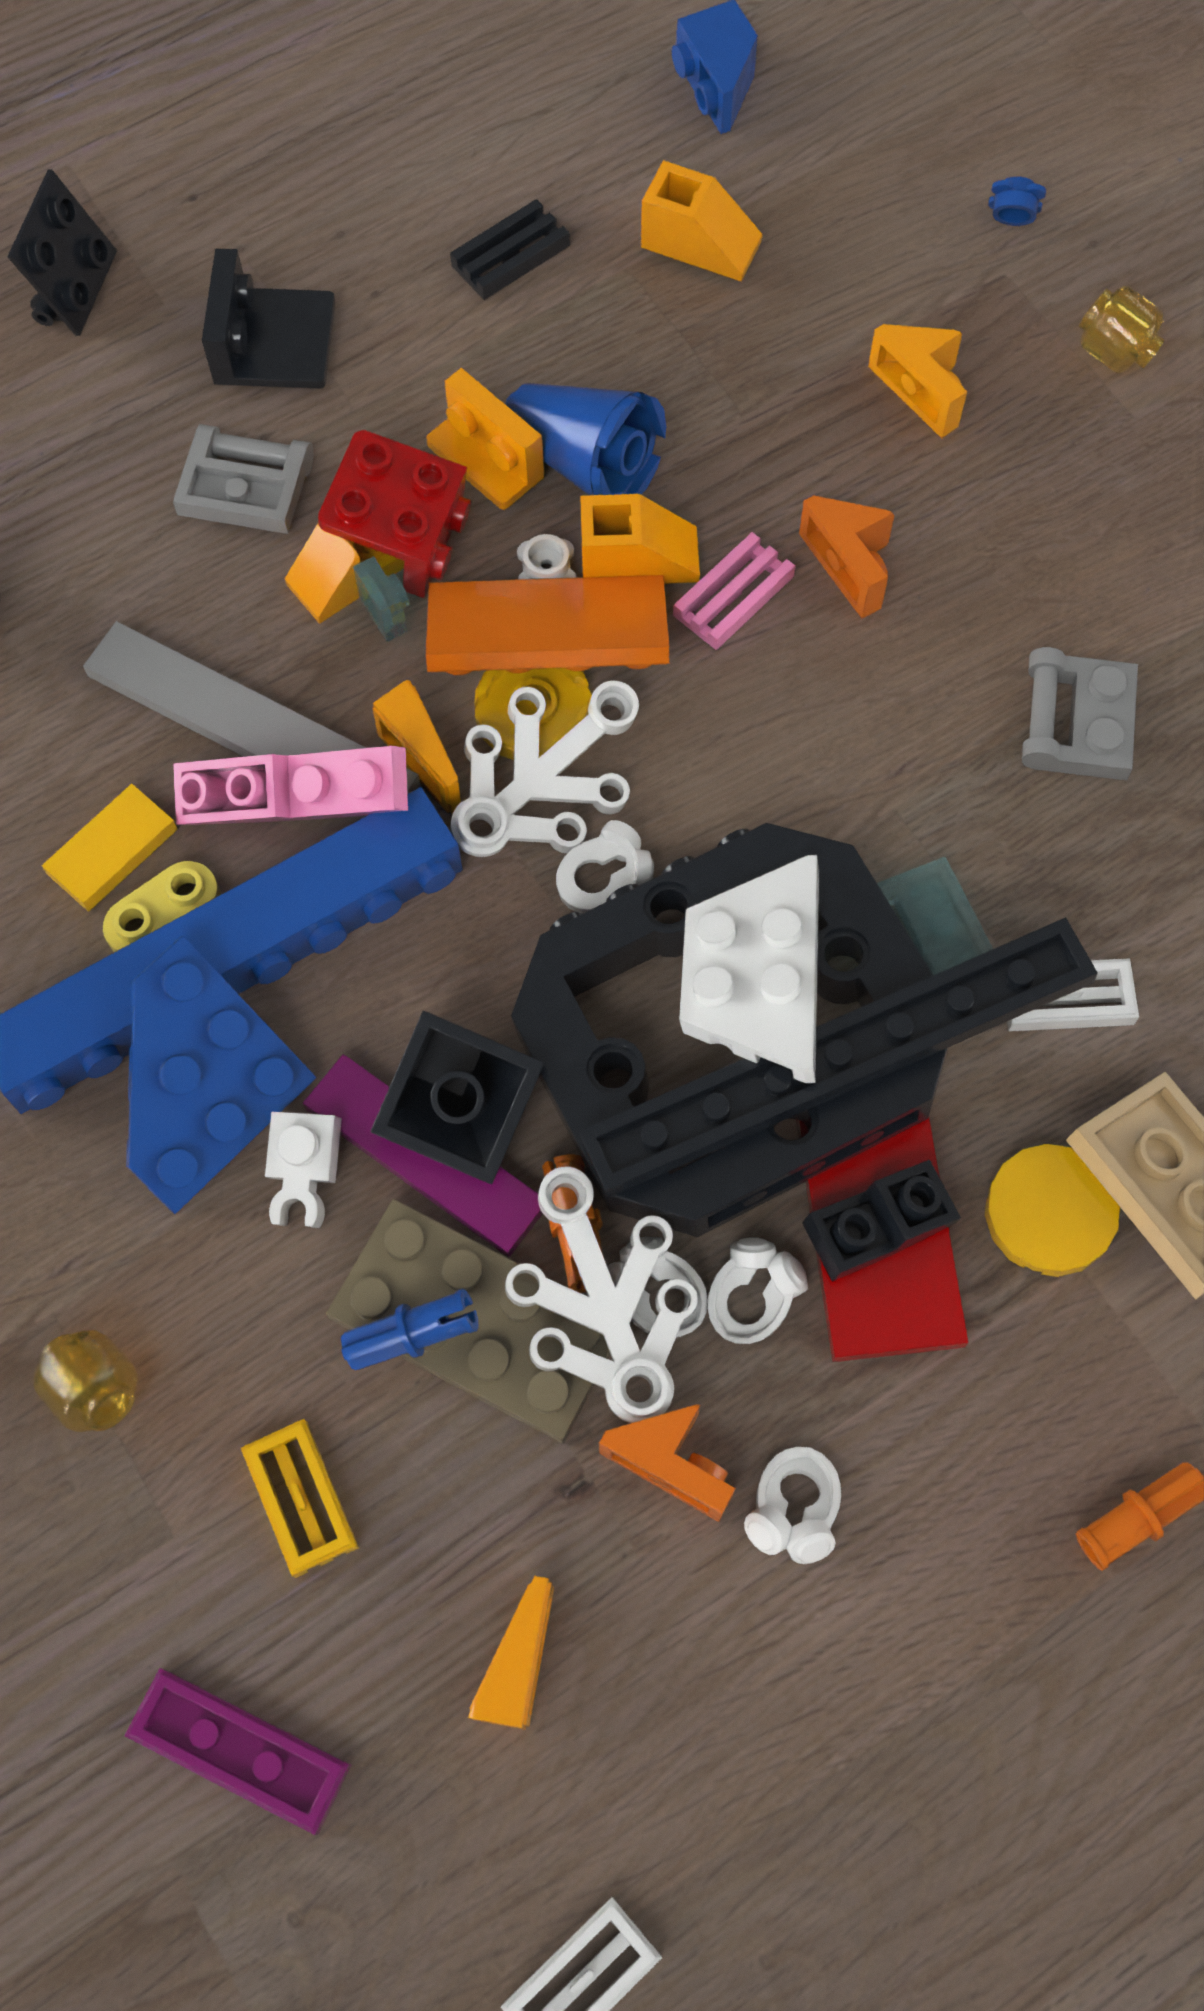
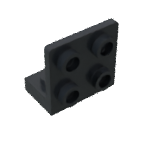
(264, 332)

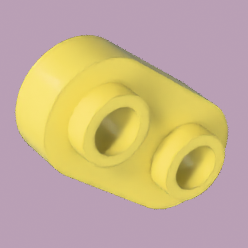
(158, 902)

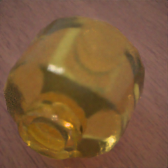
(1122, 329)
(86, 1381)

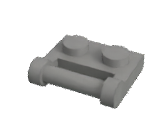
(240, 491)
(1099, 715)

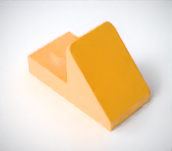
(918, 369)
(325, 573)

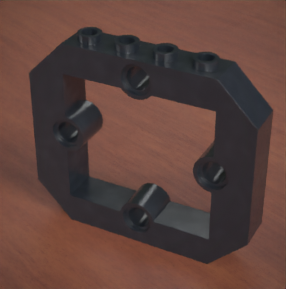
(624, 933)

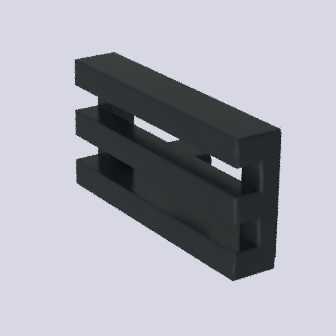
(504, 243)

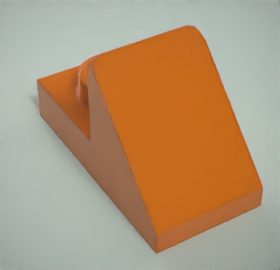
(846, 544)
(651, 1452)

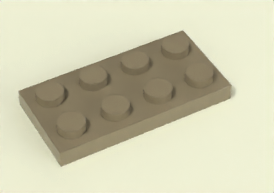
(422, 1260)

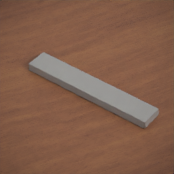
(208, 700)

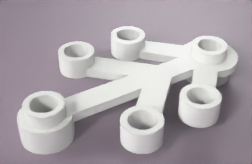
(538, 777)
(606, 1307)

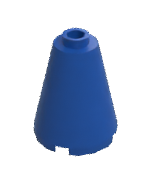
(594, 434)

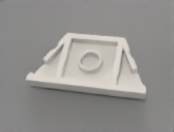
(755, 968)

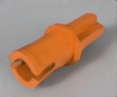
(1142, 1515)

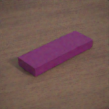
(238, 1751)

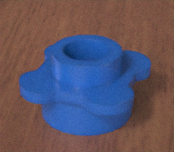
(1016, 200)

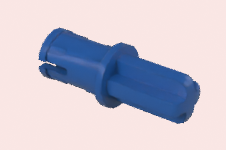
(408, 1331)

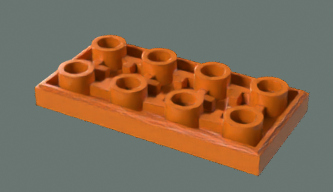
(547, 624)

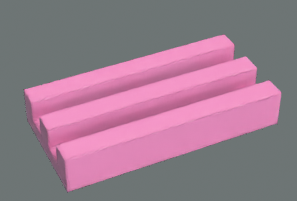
(746, 550)

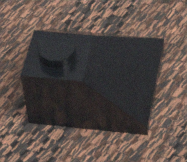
(457, 1097)

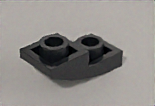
(881, 1220)

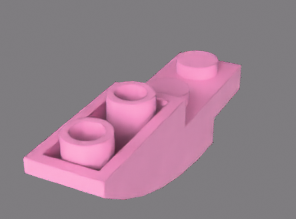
(291, 786)

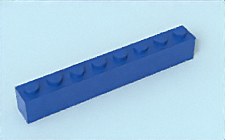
(244, 934)

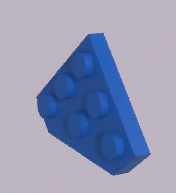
(198, 1075)

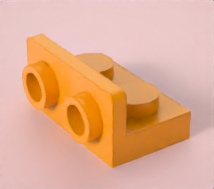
(490, 440)

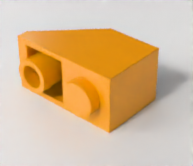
(697, 222)
(636, 539)

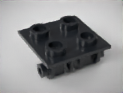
(61, 256)

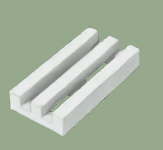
(1089, 1016)
(628, 1935)

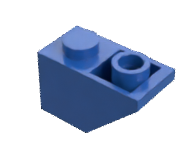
(718, 59)

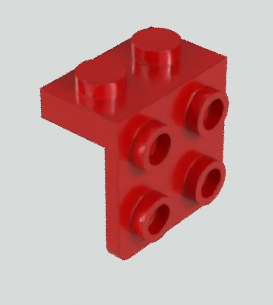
(398, 505)

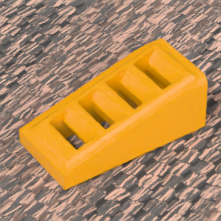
(405, 723)
(512, 1677)

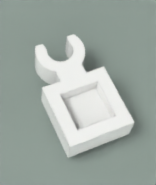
(301, 1153)

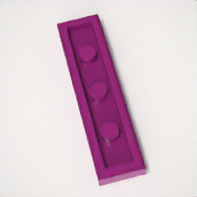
(494, 1212)

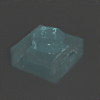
(382, 597)

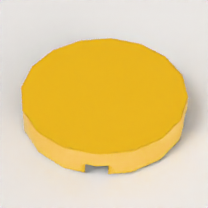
(565, 697)
(1050, 1211)

